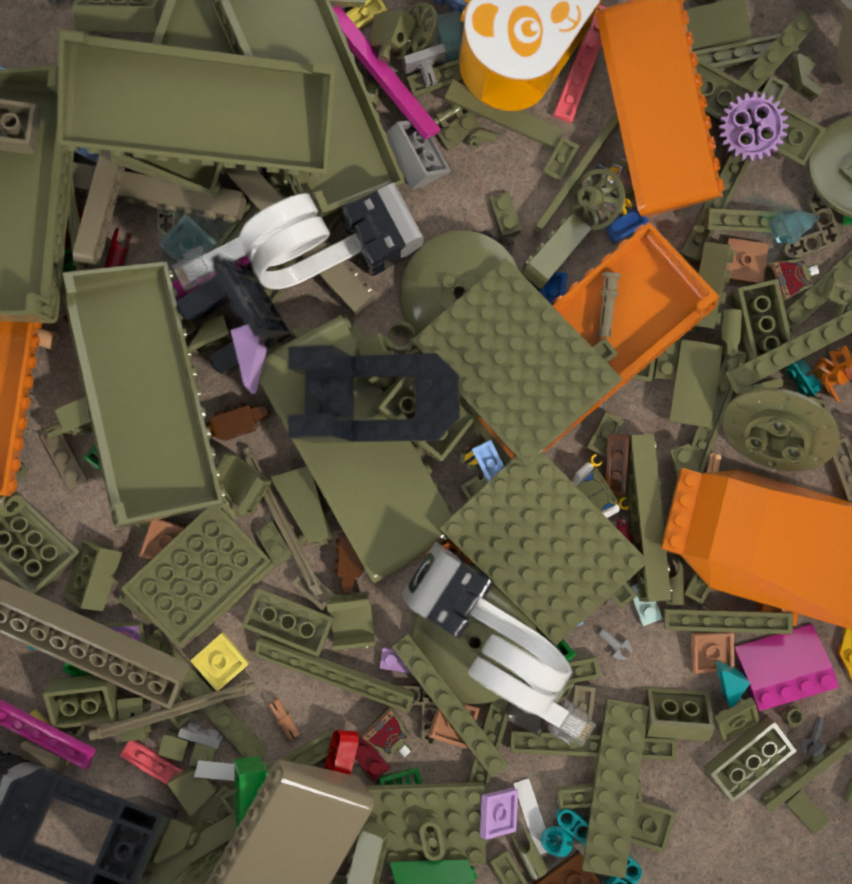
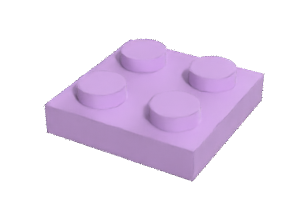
(498, 813)

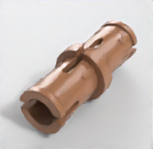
(283, 719)

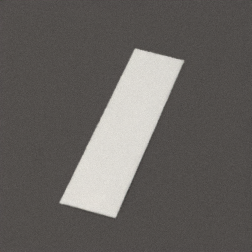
(214, 770)
(531, 812)

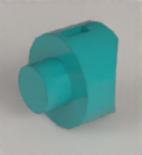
(559, 842)

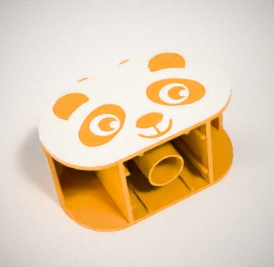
(519, 47)

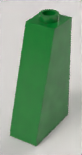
(433, 872)

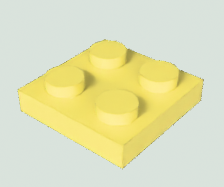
(220, 661)

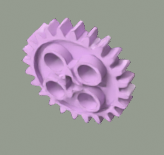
(772, 123)

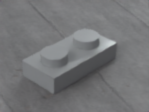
(194, 733)

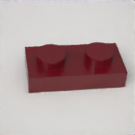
(371, 759)

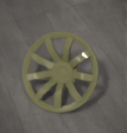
(420, 37)
(593, 197)

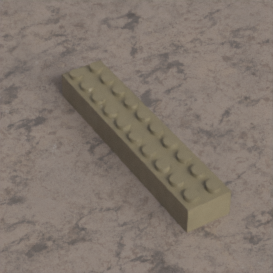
(90, 645)

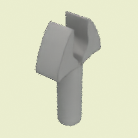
(615, 644)

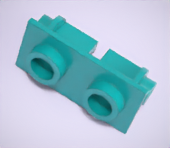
(805, 385)

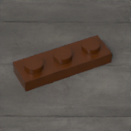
(617, 463)

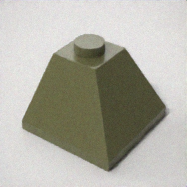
(212, 335)
(378, 345)

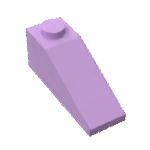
(250, 355)

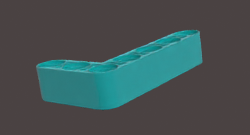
(571, 826)

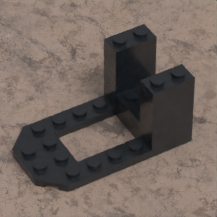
(239, 285)
(330, 396)
(125, 849)

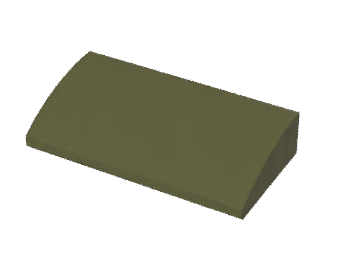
(696, 383)
(288, 622)
(750, 758)

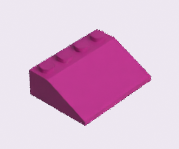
(785, 667)

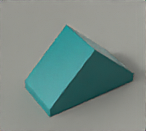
(732, 683)

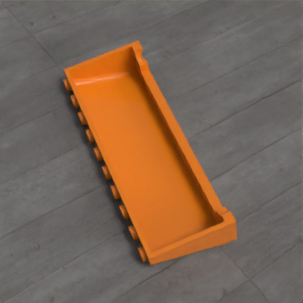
(660, 104)

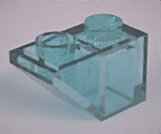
(791, 225)

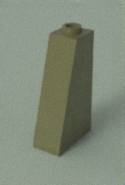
(305, 504)

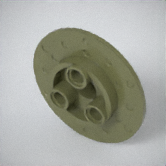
(781, 429)

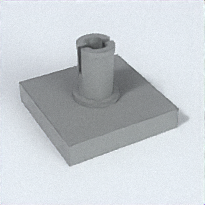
(423, 62)

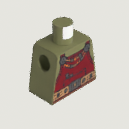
(792, 276)
(388, 733)

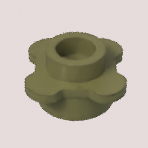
(797, 719)

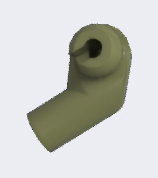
(480, 135)

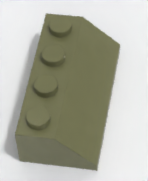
(117, 16)

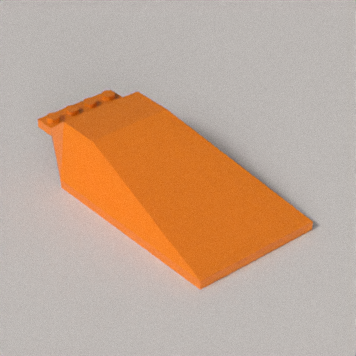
(765, 541)

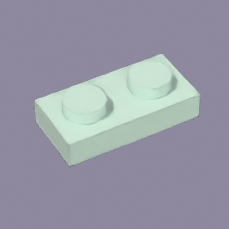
(647, 611)

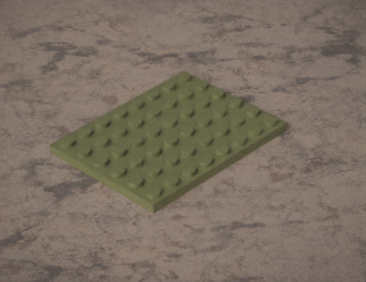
(518, 361)
(543, 544)

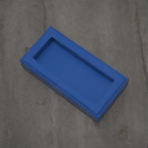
(625, 225)

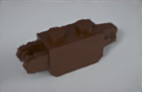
(236, 422)
(348, 564)

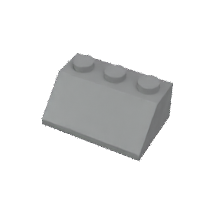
(416, 157)

